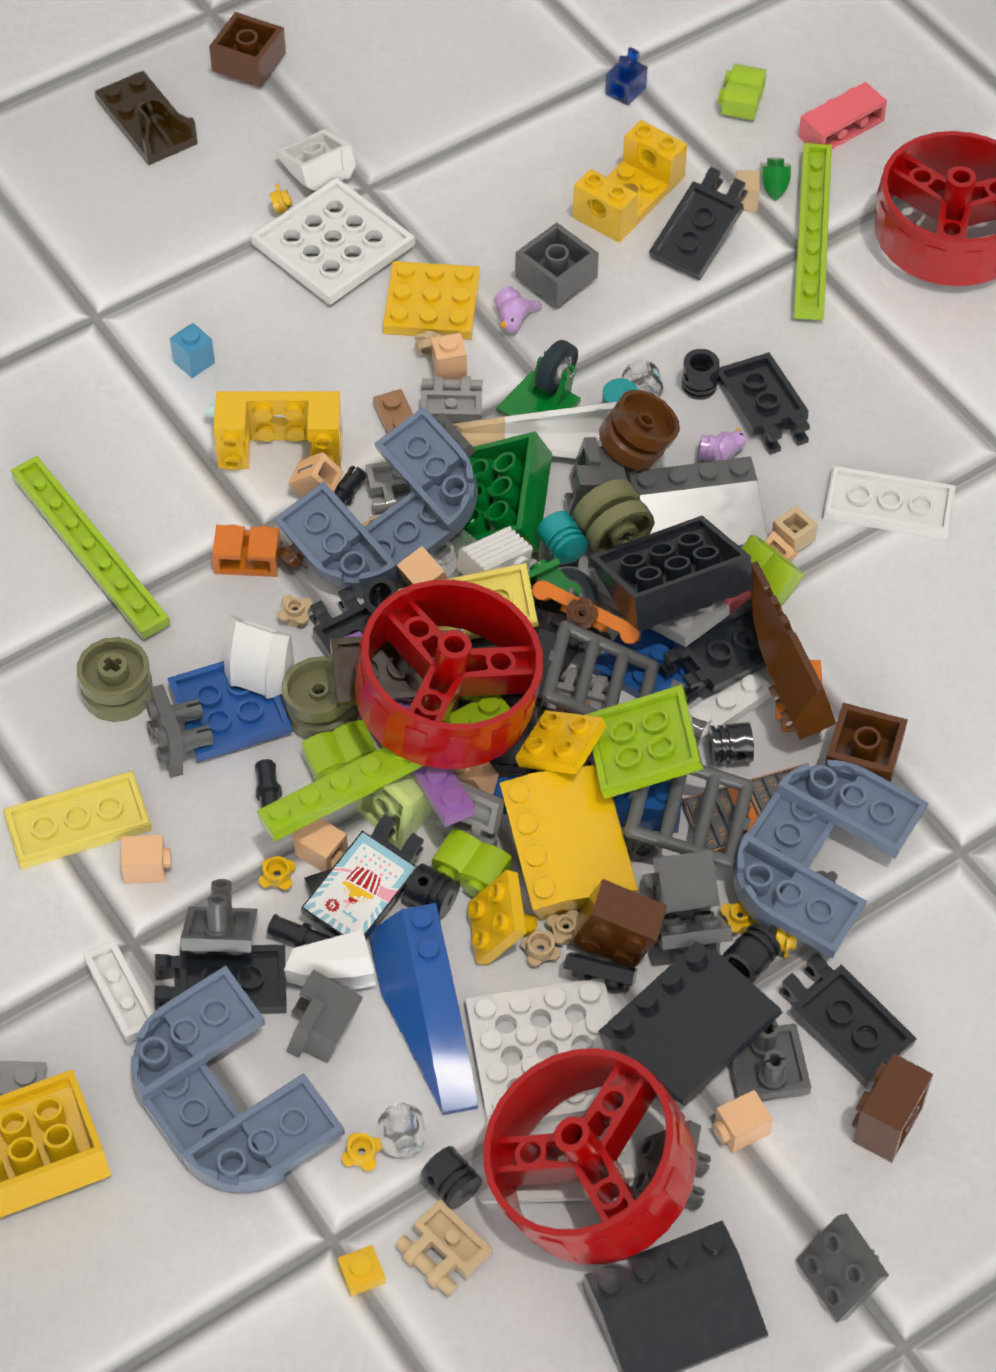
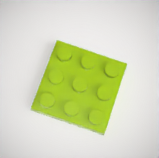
(645, 742)

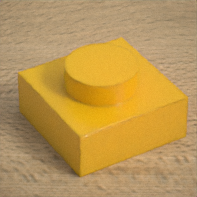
(361, 1270)

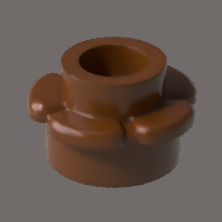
(586, 605)

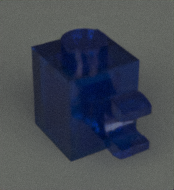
(627, 78)

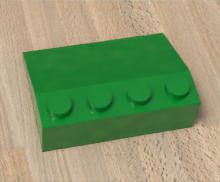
(510, 486)

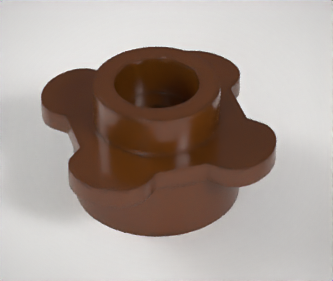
(292, 556)

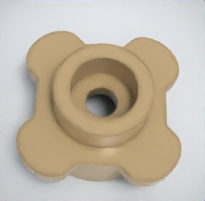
(424, 342)
(294, 617)
(556, 922)
(540, 939)

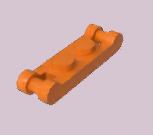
(546, 591)

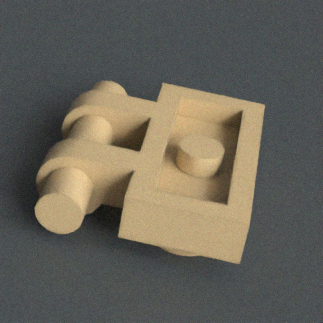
(452, 1240)

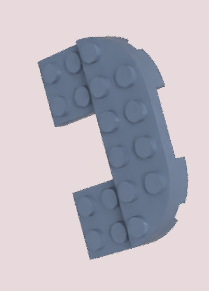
(428, 516)
(776, 853)
(195, 1112)

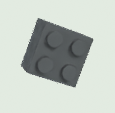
(556, 264)

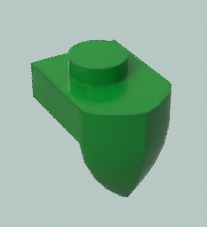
(775, 176)

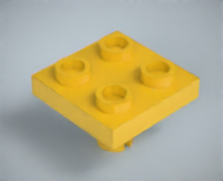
(561, 742)
(498, 918)

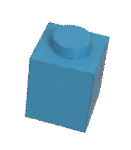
(192, 350)

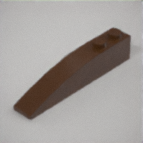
(788, 664)

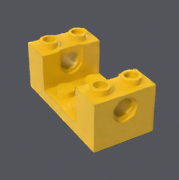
(649, 171)
(251, 417)

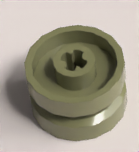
(612, 515)
(114, 679)
(311, 698)

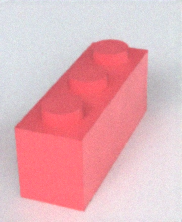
(843, 116)

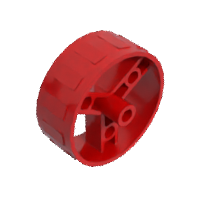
(953, 183)
(410, 624)
(511, 1153)

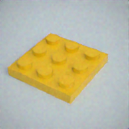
(431, 299)

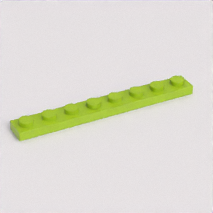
(813, 232)
(90, 547)
(358, 778)

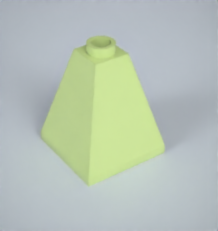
(400, 801)

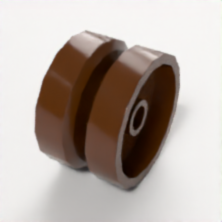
(639, 429)

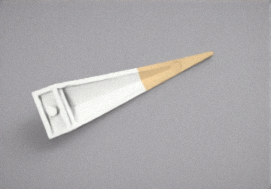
(559, 429)

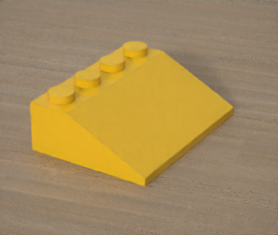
(565, 838)
(47, 1143)

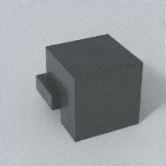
(591, 469)
(684, 881)
(325, 1015)

